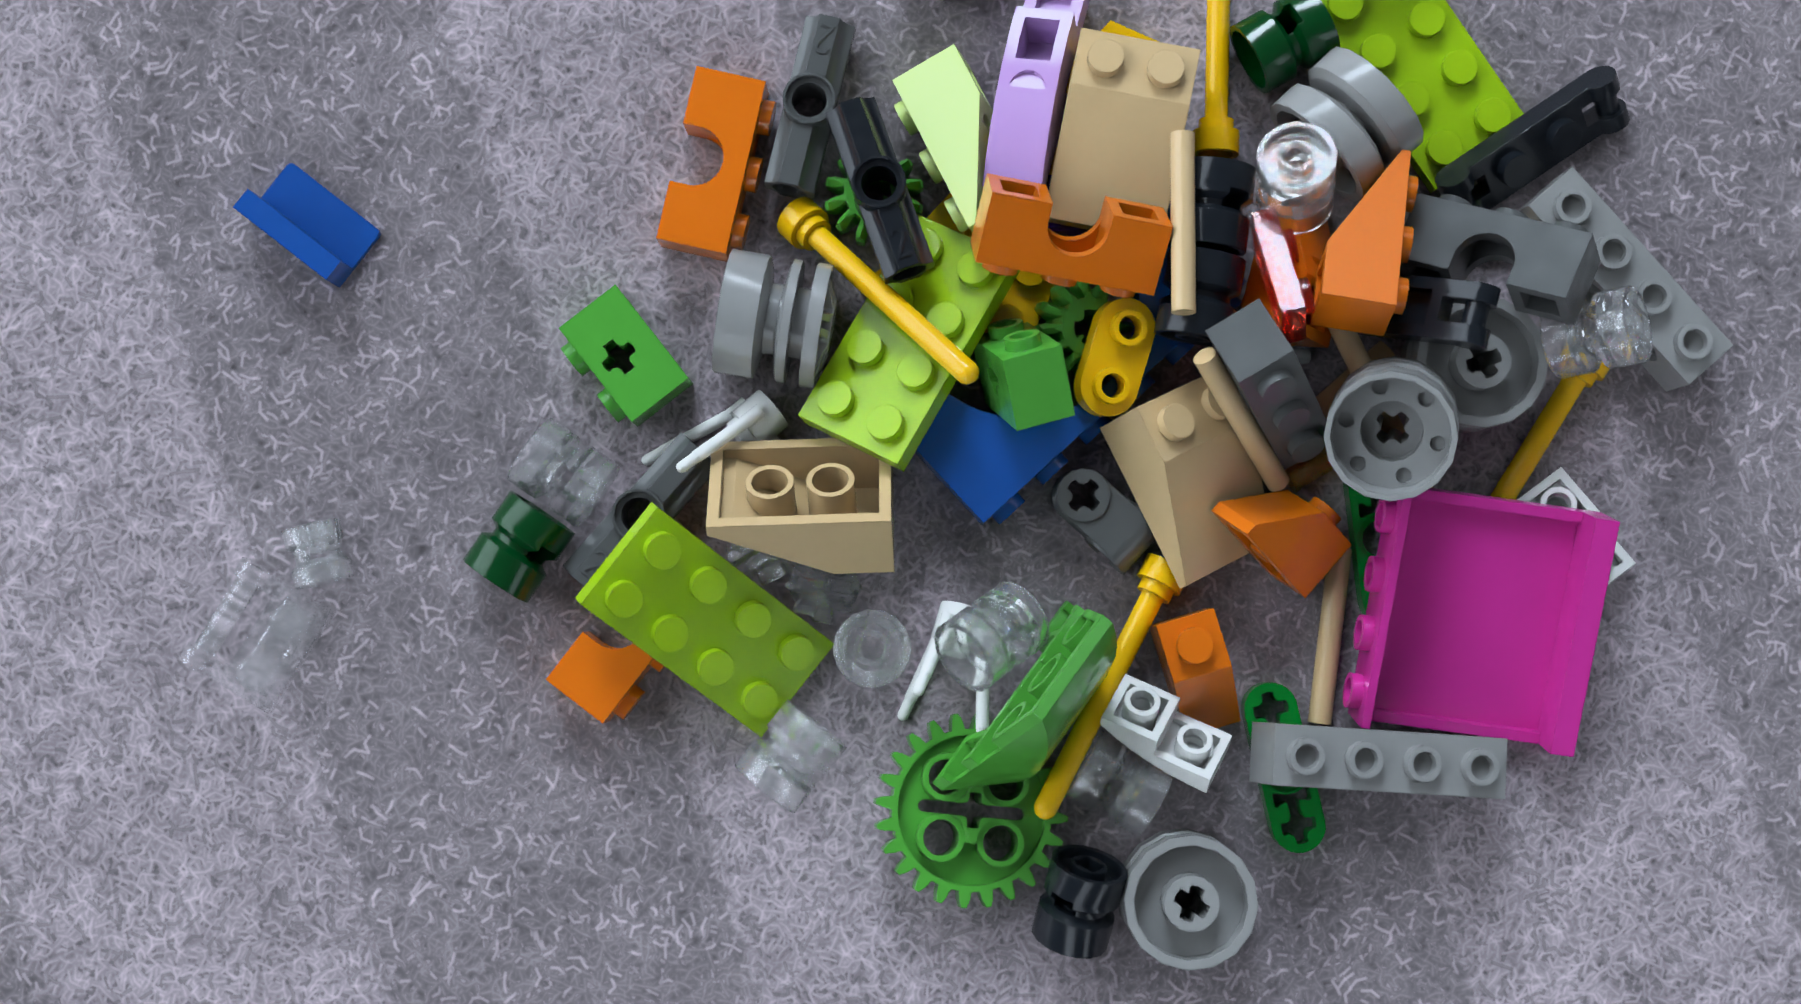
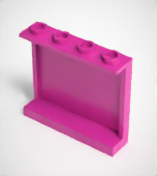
(1481, 617)

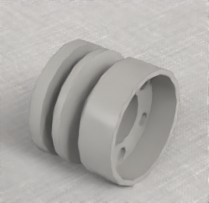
(773, 318)
(1394, 462)

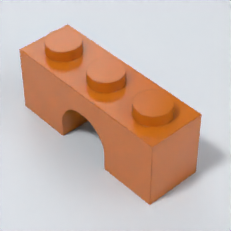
(708, 216)
(1118, 253)
(602, 676)

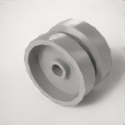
(1360, 113)
(1506, 373)
(1216, 918)

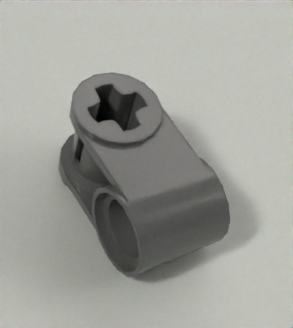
(1112, 522)

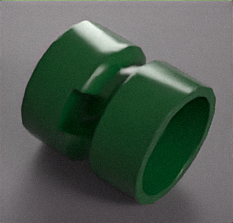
(1280, 41)
(518, 547)

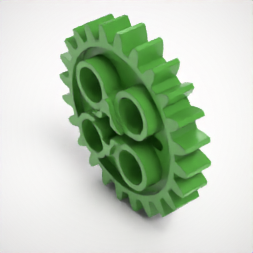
(965, 863)

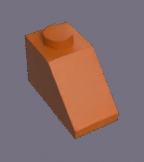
(1287, 535)
(1198, 667)

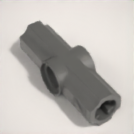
(815, 74)
(659, 485)

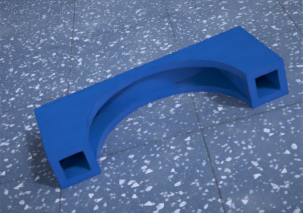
(990, 461)

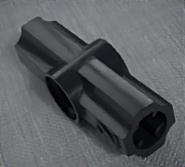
(868, 158)

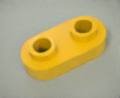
(1111, 354)

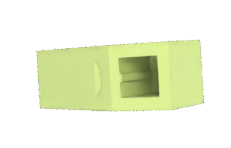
(954, 121)

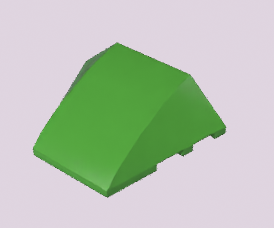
(1041, 707)

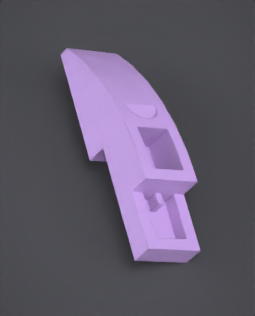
(1033, 88)

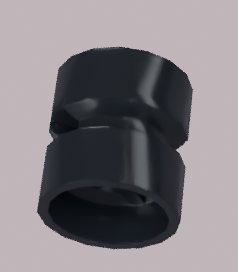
(1221, 193)
(1217, 282)
(1079, 901)

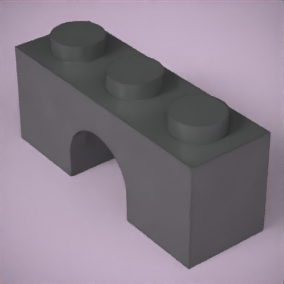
(1549, 260)
(1271, 382)

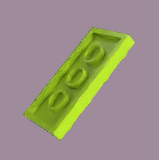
(1435, 68)
(879, 382)
(704, 619)

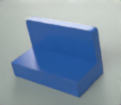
(311, 224)

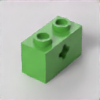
(613, 323)
(1023, 374)

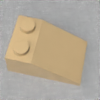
(1119, 124)
(1178, 466)
(804, 503)

